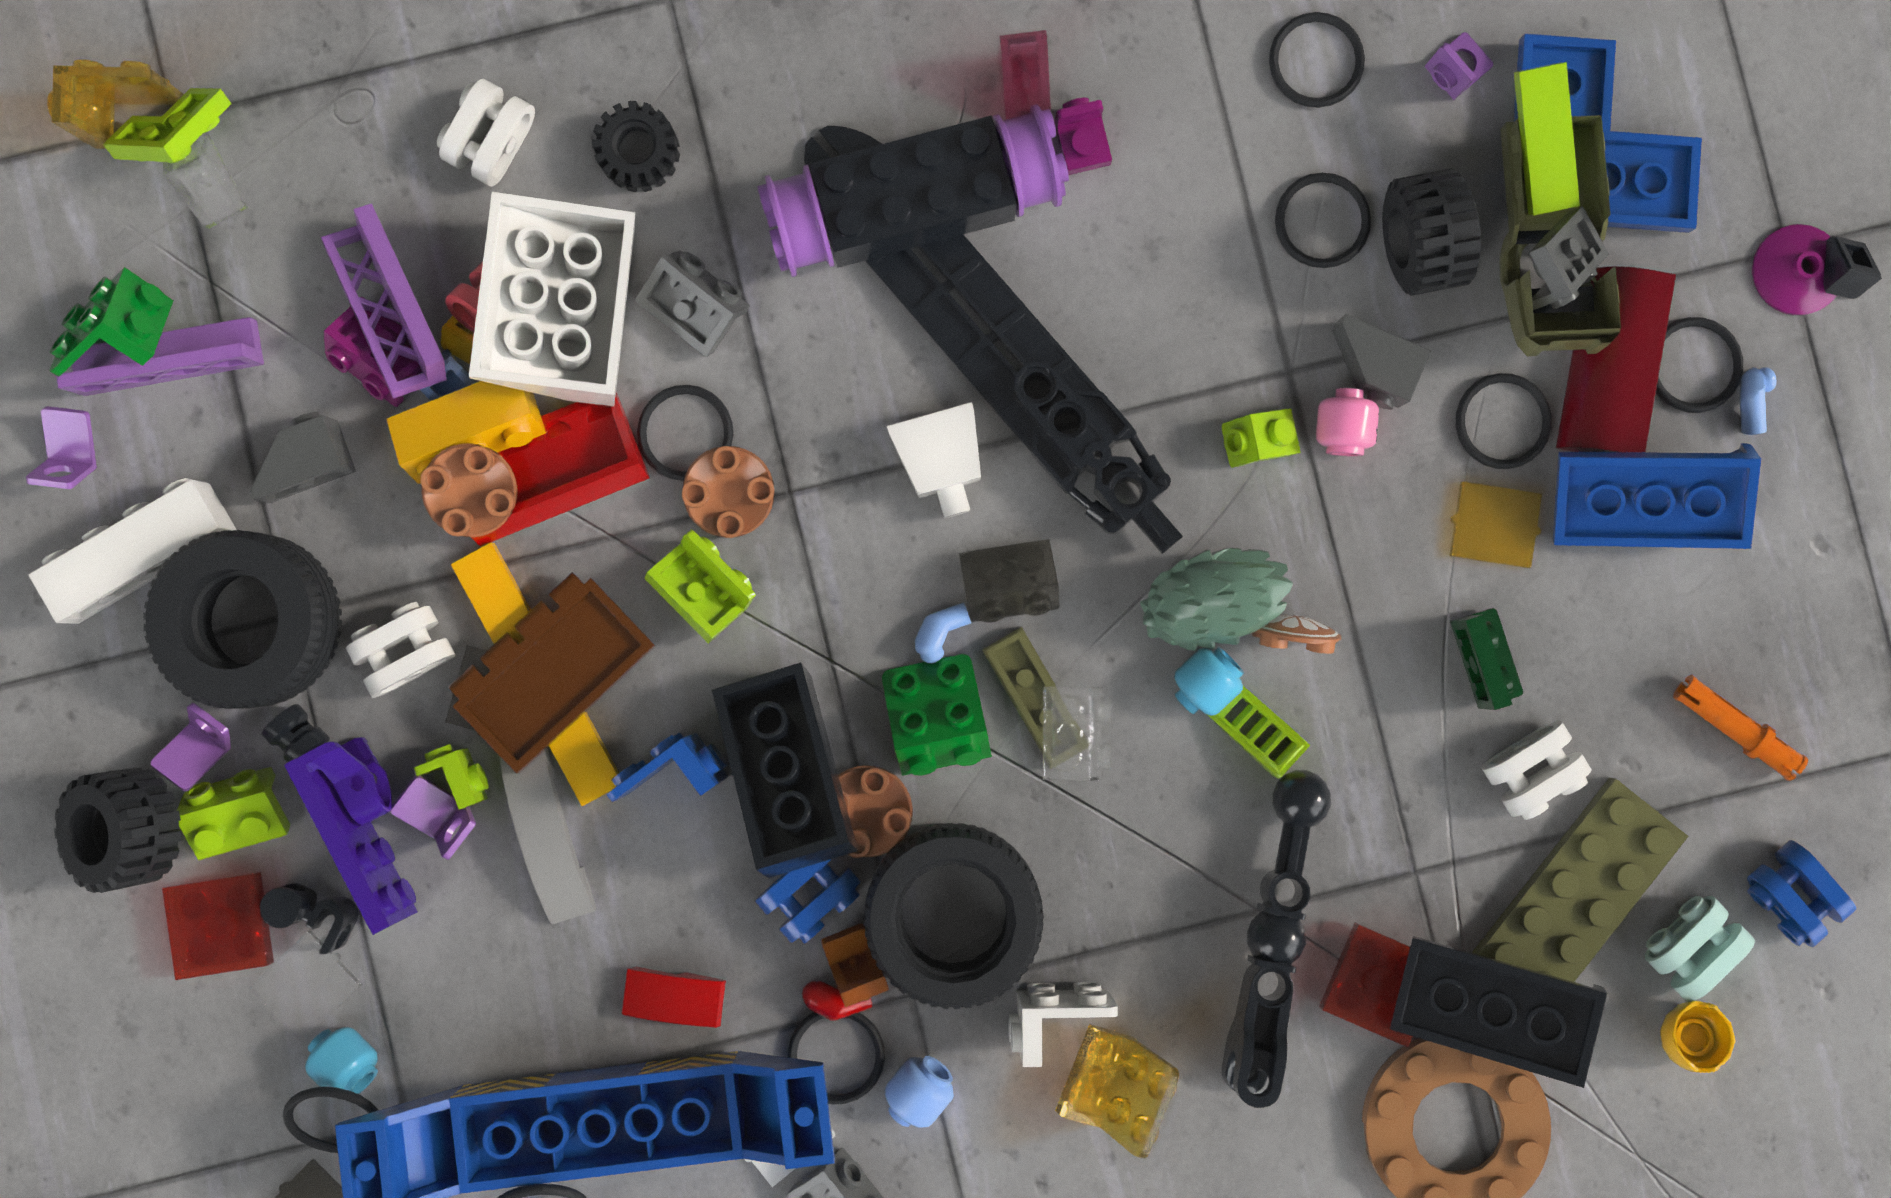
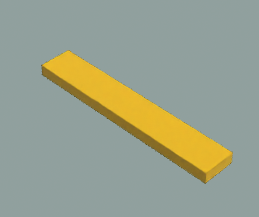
(500, 607)

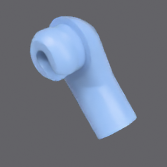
(1752, 399)
(935, 629)

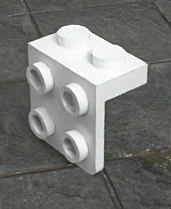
(1044, 1001)

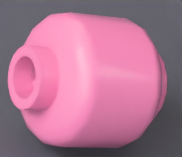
(1347, 423)

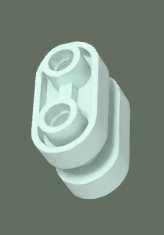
(1698, 926)

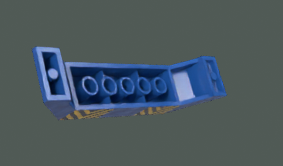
(591, 1126)

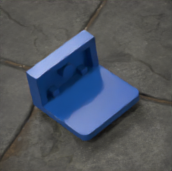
(699, 763)

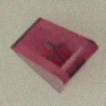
(1024, 72)

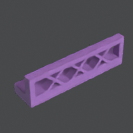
(398, 292)
(177, 356)

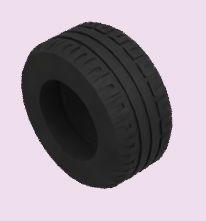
(182, 609)

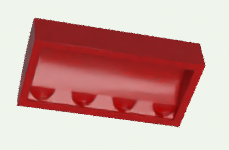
(578, 460)

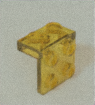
(88, 91)
(1119, 1089)

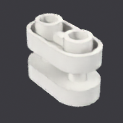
(479, 107)
(373, 643)
(1562, 775)

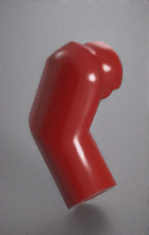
(828, 1002)

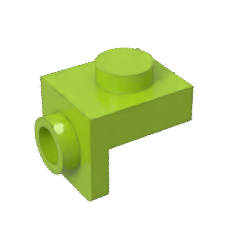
(1260, 437)
(463, 776)

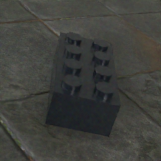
(784, 771)

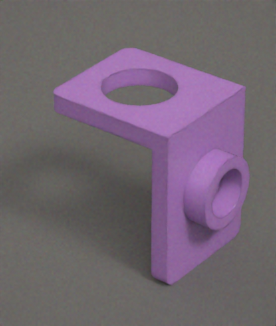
(1451, 71)
(67, 447)
(193, 750)
(434, 813)

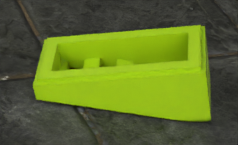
(1282, 730)

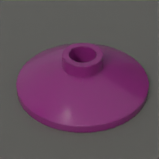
(1779, 271)

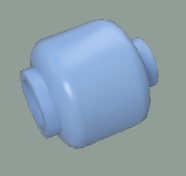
(919, 1092)

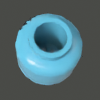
(1208, 681)
(341, 1060)

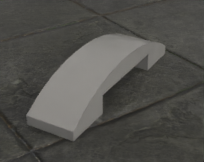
(546, 840)

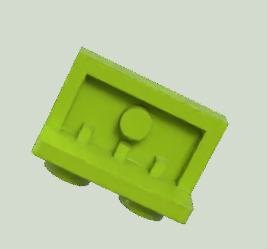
(701, 586)
(232, 813)

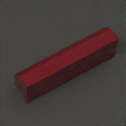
(1615, 390)

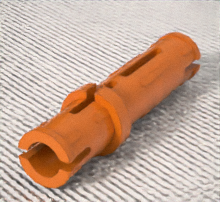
(1755, 739)

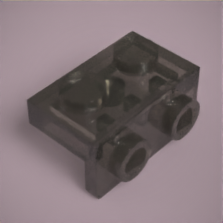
(1010, 581)

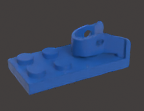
(1657, 499)

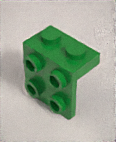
(121, 313)
(935, 715)

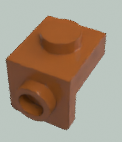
(853, 965)

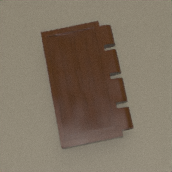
(552, 674)

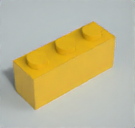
(475, 415)

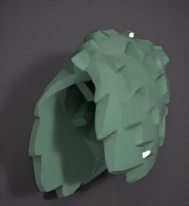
(1215, 598)

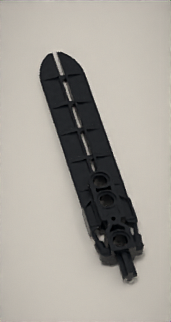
(1003, 387)

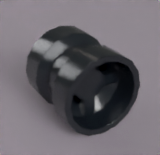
(294, 733)

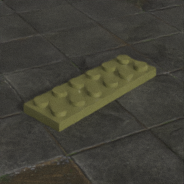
(1584, 885)

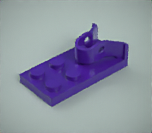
(343, 802)

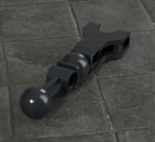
(1275, 941)

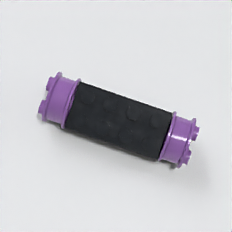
(914, 190)

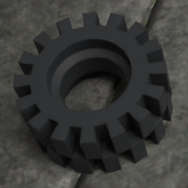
(626, 121)

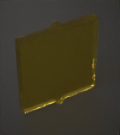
(1495, 525)

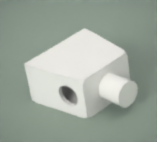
(940, 455)

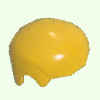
(1697, 1036)

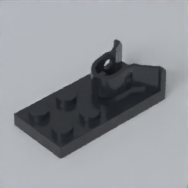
(1499, 1011)

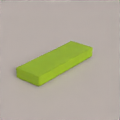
(1547, 138)

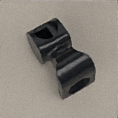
(297, 903)

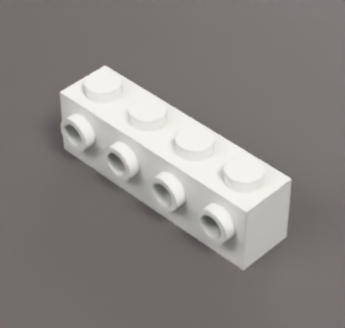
(129, 553)

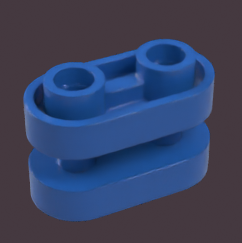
(805, 920)
(1800, 921)

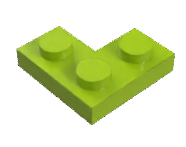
(171, 135)

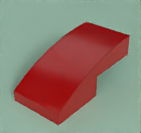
(673, 997)

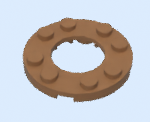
(1397, 1095)

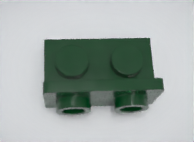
(1487, 659)

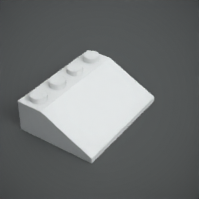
(553, 298)

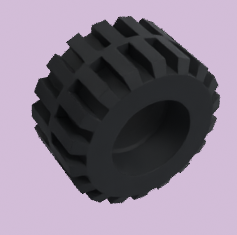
(1431, 231)
(117, 829)

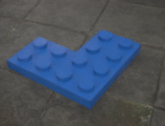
(1648, 174)

